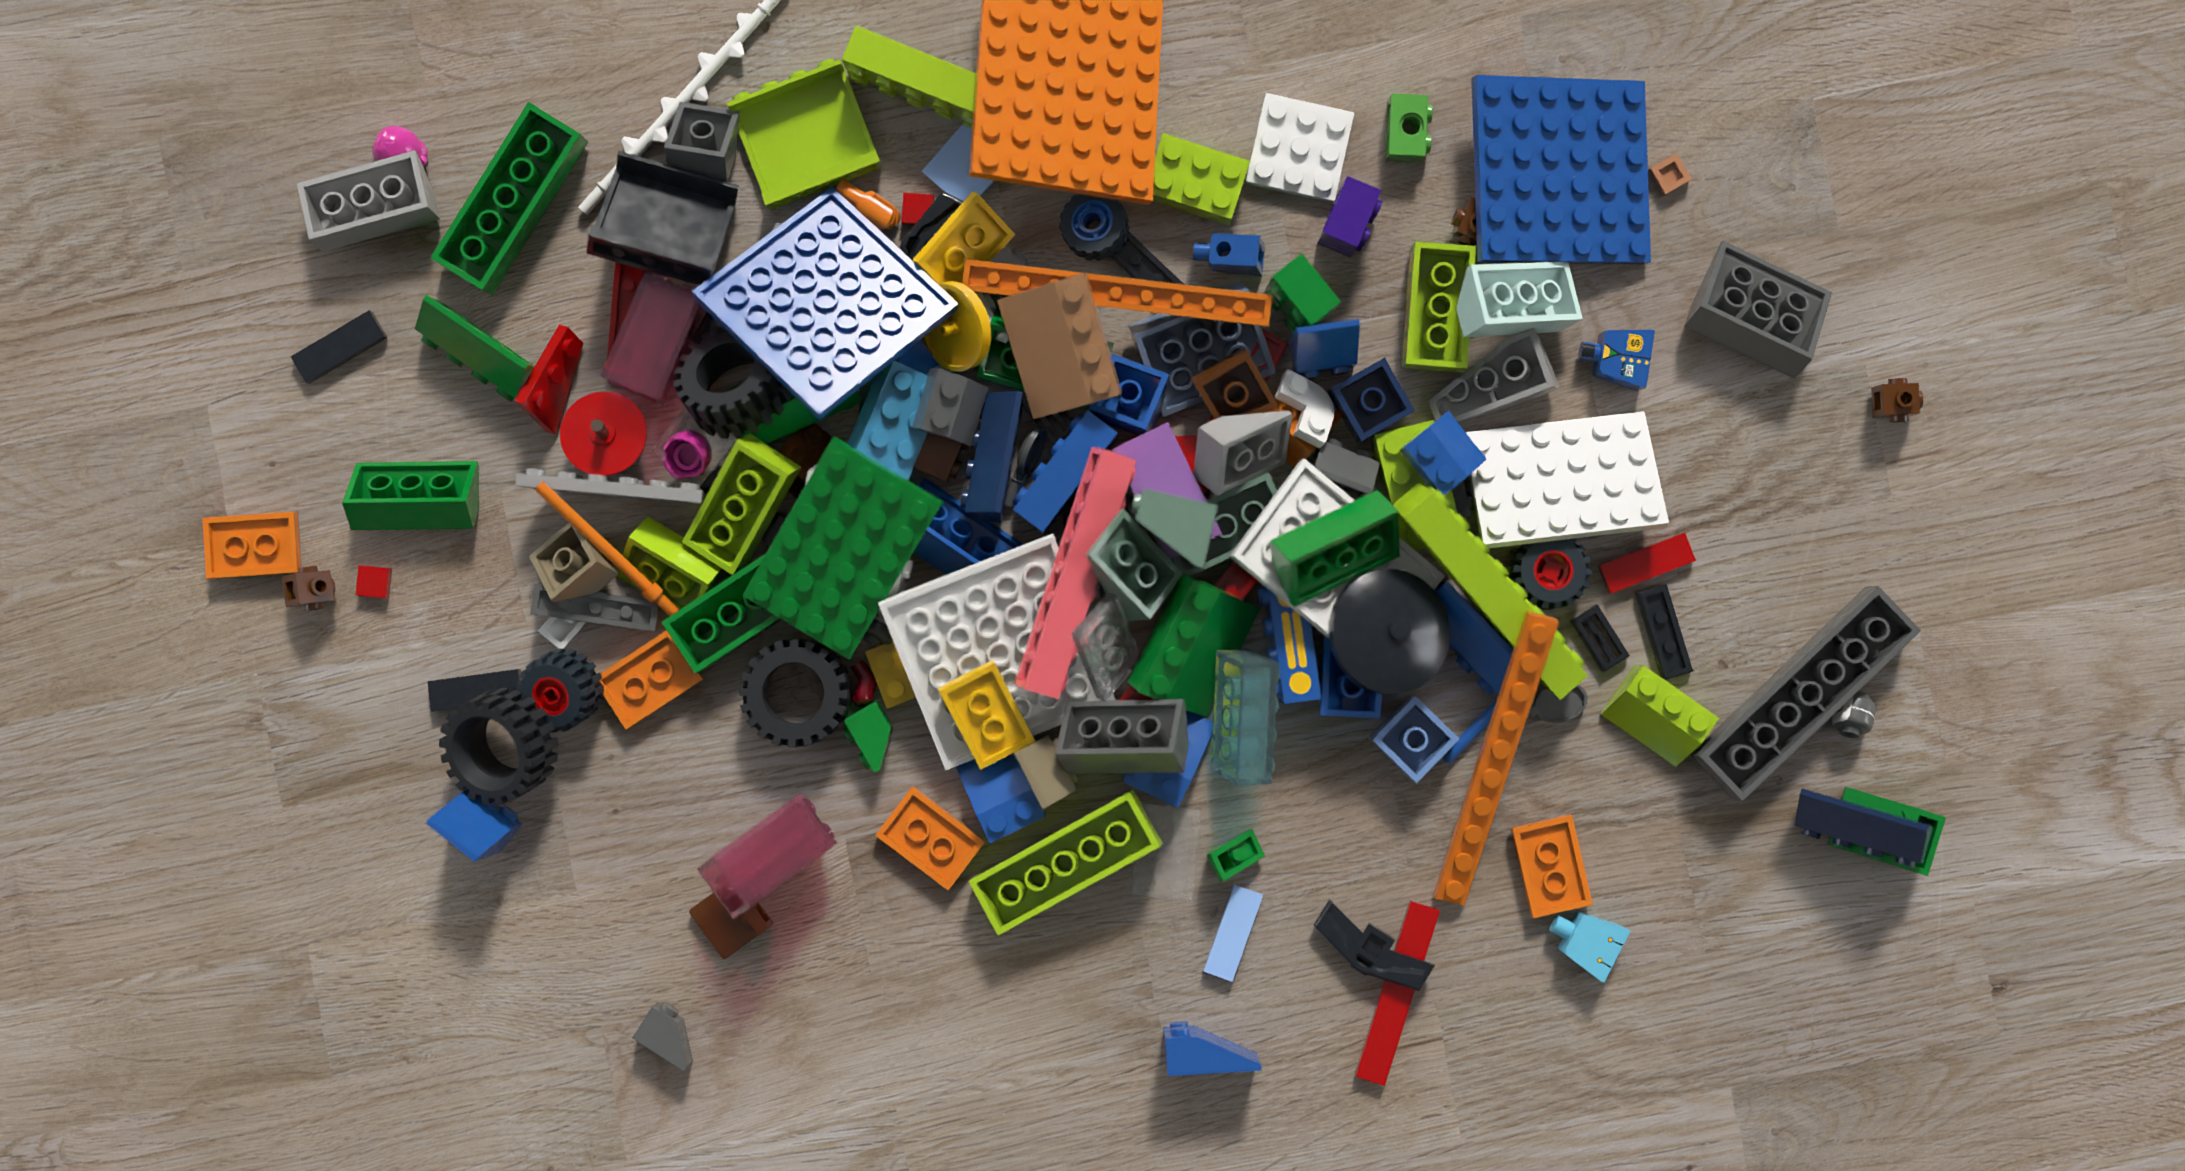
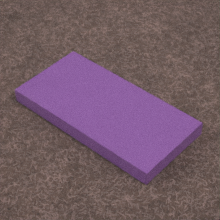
(1163, 469)

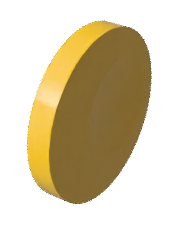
(965, 335)

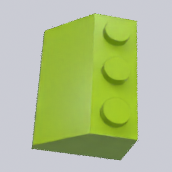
(670, 563)
(1659, 715)

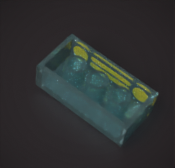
(1244, 717)

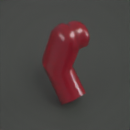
(866, 685)

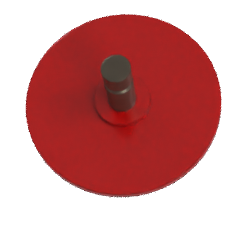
(603, 433)

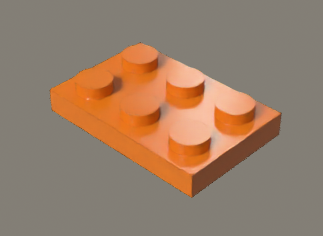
(251, 545)
(647, 680)
(930, 838)
(1551, 866)

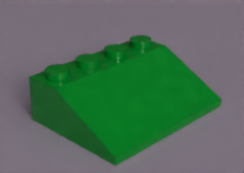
(1184, 643)

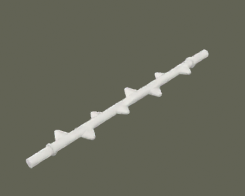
(694, 91)

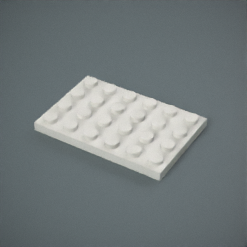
(1566, 480)
(1299, 500)

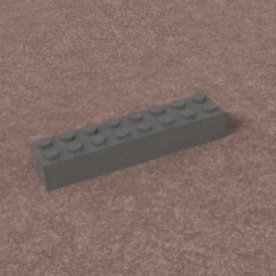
(1805, 692)

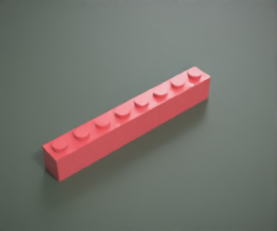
(1072, 579)

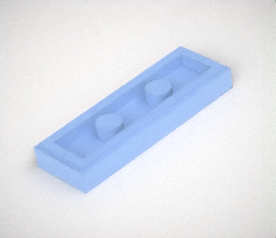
(1233, 932)

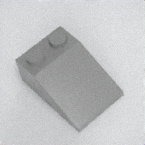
(1240, 448)

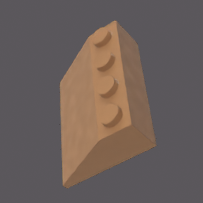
(1060, 346)

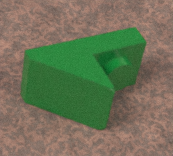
(1235, 854)

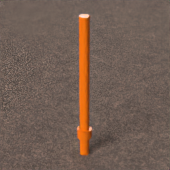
(651, 591)

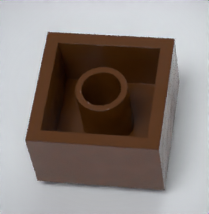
(1234, 387)

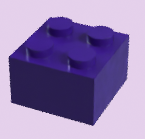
(1351, 212)

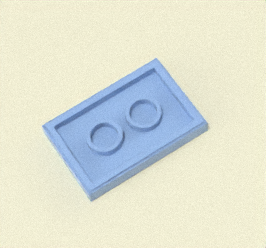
(951, 167)

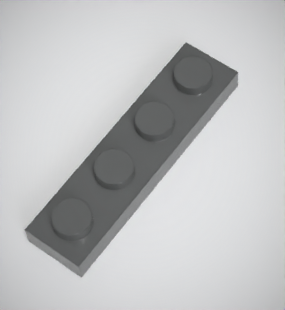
(598, 609)

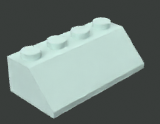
(1517, 299)

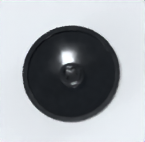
(1389, 631)

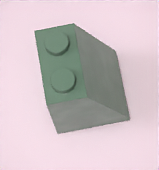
(1177, 521)

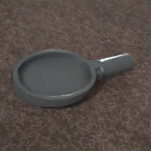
(1027, 460)
(1557, 711)

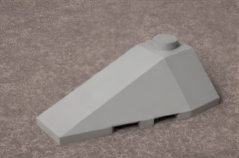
(1503, 378)

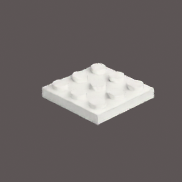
(1299, 148)

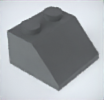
(703, 140)
(950, 406)
(1348, 470)

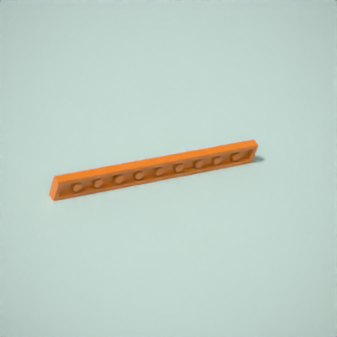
(1127, 292)
(1495, 757)

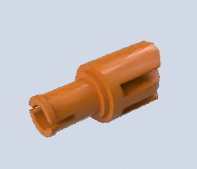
(870, 205)

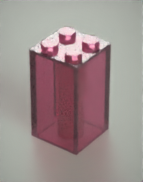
(653, 338)
(767, 855)

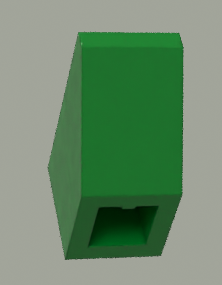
(872, 733)

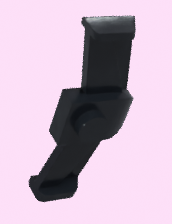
(929, 224)
(1370, 950)

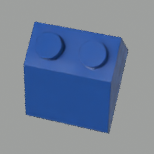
(1140, 401)
(1443, 454)

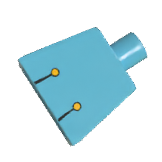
(1590, 942)

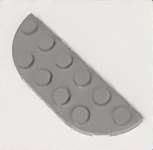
(604, 486)

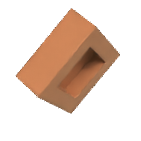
(1669, 174)

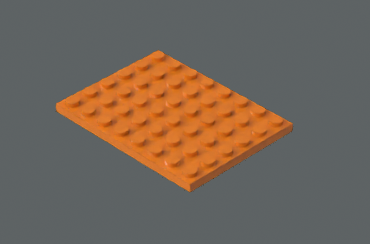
(1068, 95)

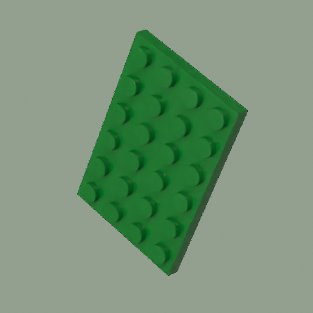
(842, 547)

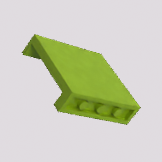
(804, 134)

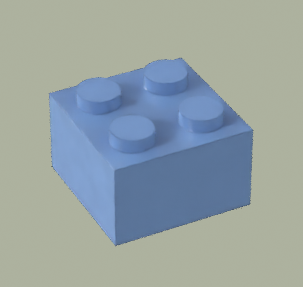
(1413, 738)

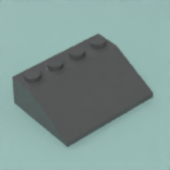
(1759, 310)

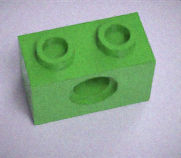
(1400, 145)

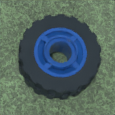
(1096, 242)

